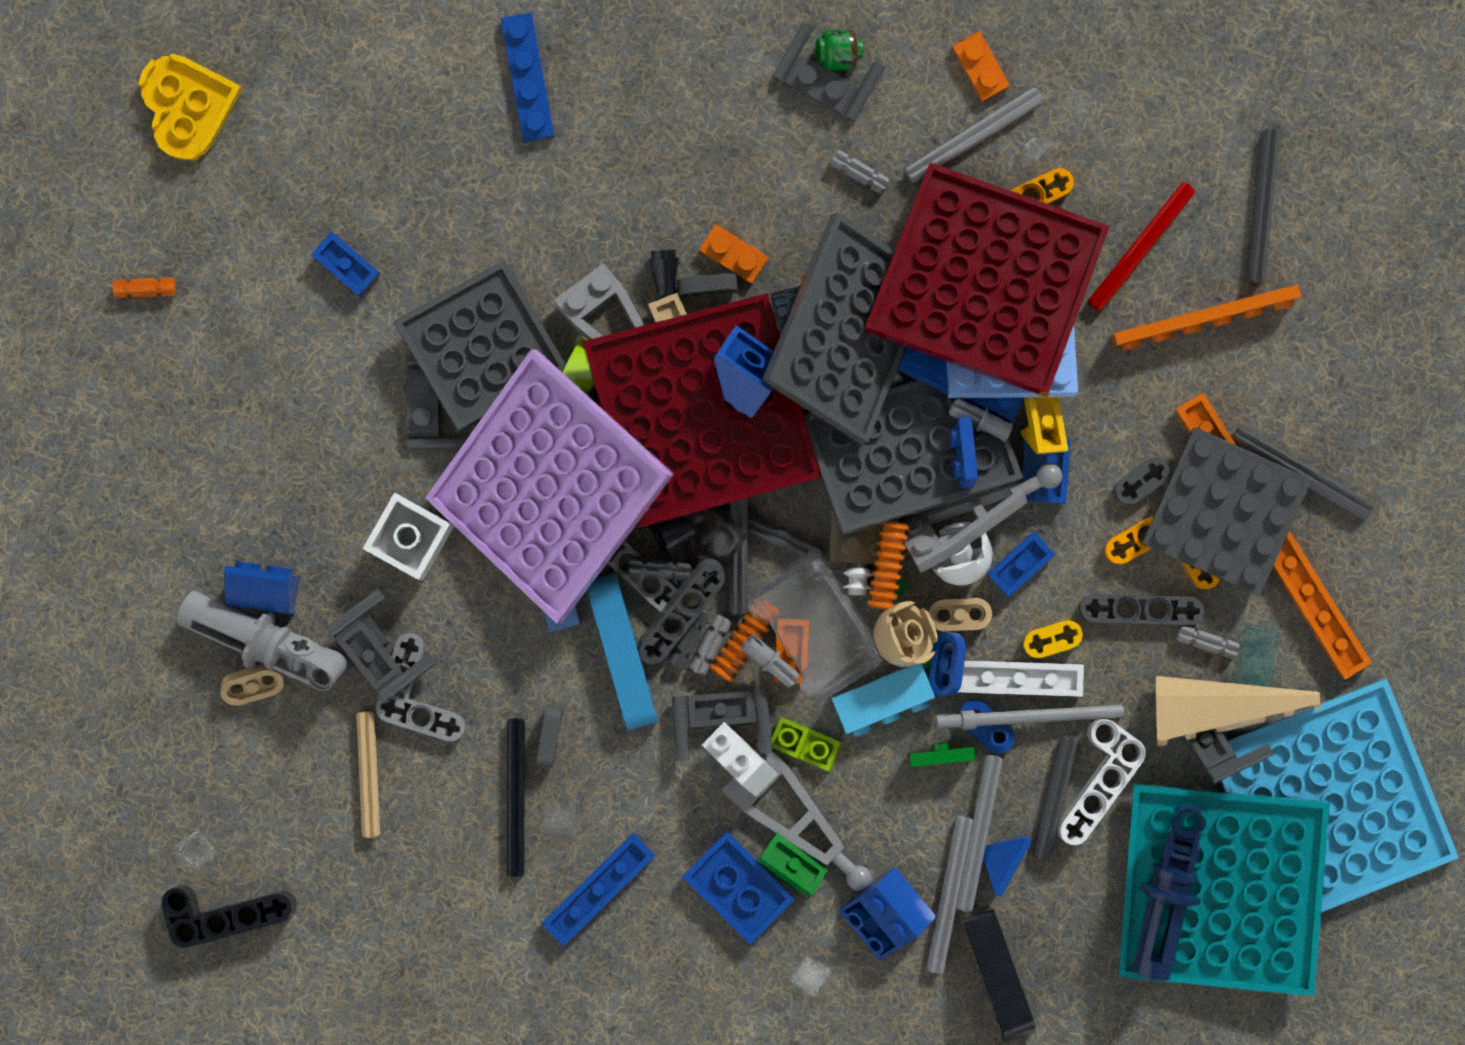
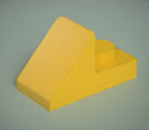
(1046, 425)

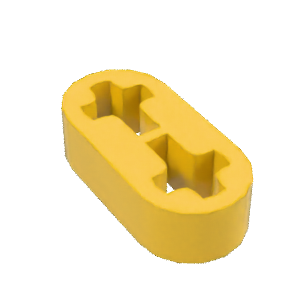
(1055, 646)

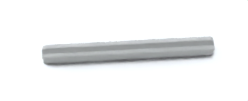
(975, 134)
(979, 832)
(949, 895)

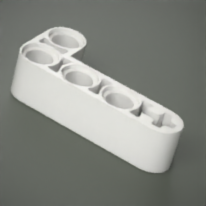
(1095, 785)

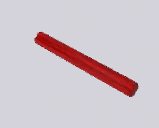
(1141, 246)

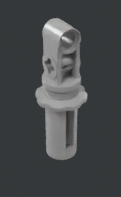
(262, 641)

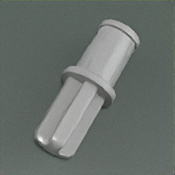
(982, 419)
(769, 660)

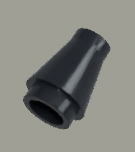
(664, 270)

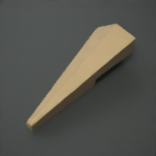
(1200, 705)

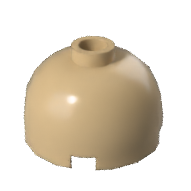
(905, 635)

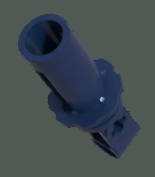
(1171, 884)

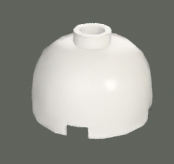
(967, 564)

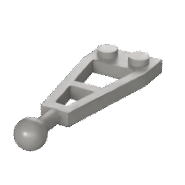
(592, 294)
(924, 543)
(857, 877)

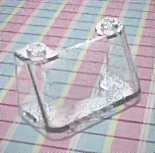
(817, 625)

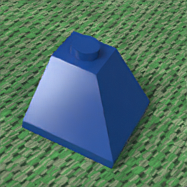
(741, 368)

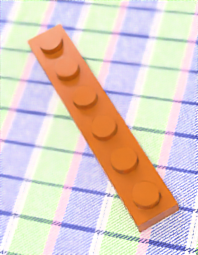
(1219, 315)

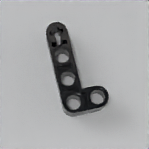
(232, 915)
(999, 976)

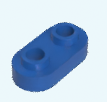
(947, 664)
(985, 734)

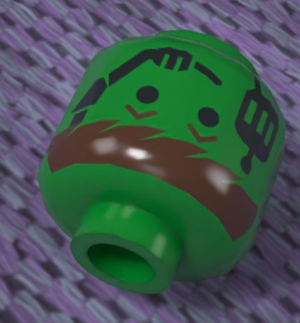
(838, 49)

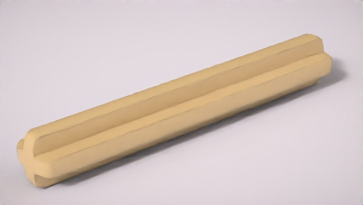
(368, 774)

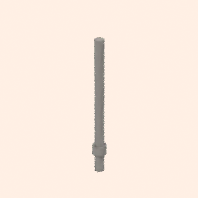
(969, 719)

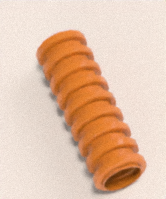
(888, 565)
(732, 656)

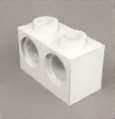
(740, 759)

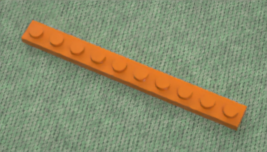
(1294, 568)

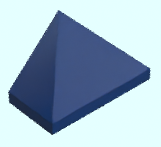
(1002, 861)

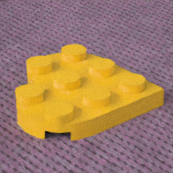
(187, 105)

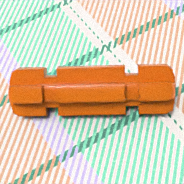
(144, 287)

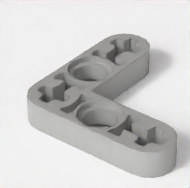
(404, 697)

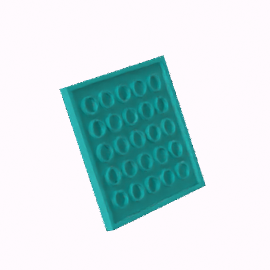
(1256, 886)

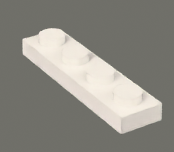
(1022, 678)

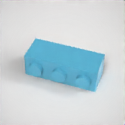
(883, 699)

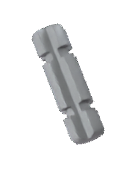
(859, 172)
(1207, 642)
(710, 645)

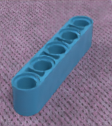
(621, 652)

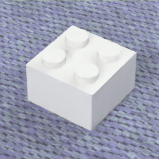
(408, 537)

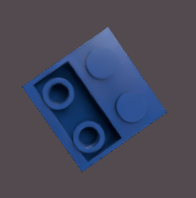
(261, 590)
(887, 914)

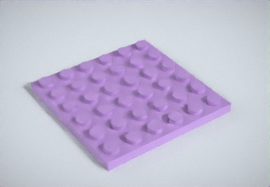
(548, 486)

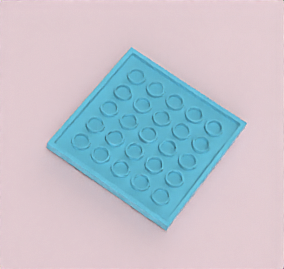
(1366, 766)

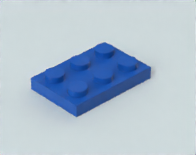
(738, 887)

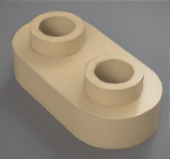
(959, 614)
(253, 685)

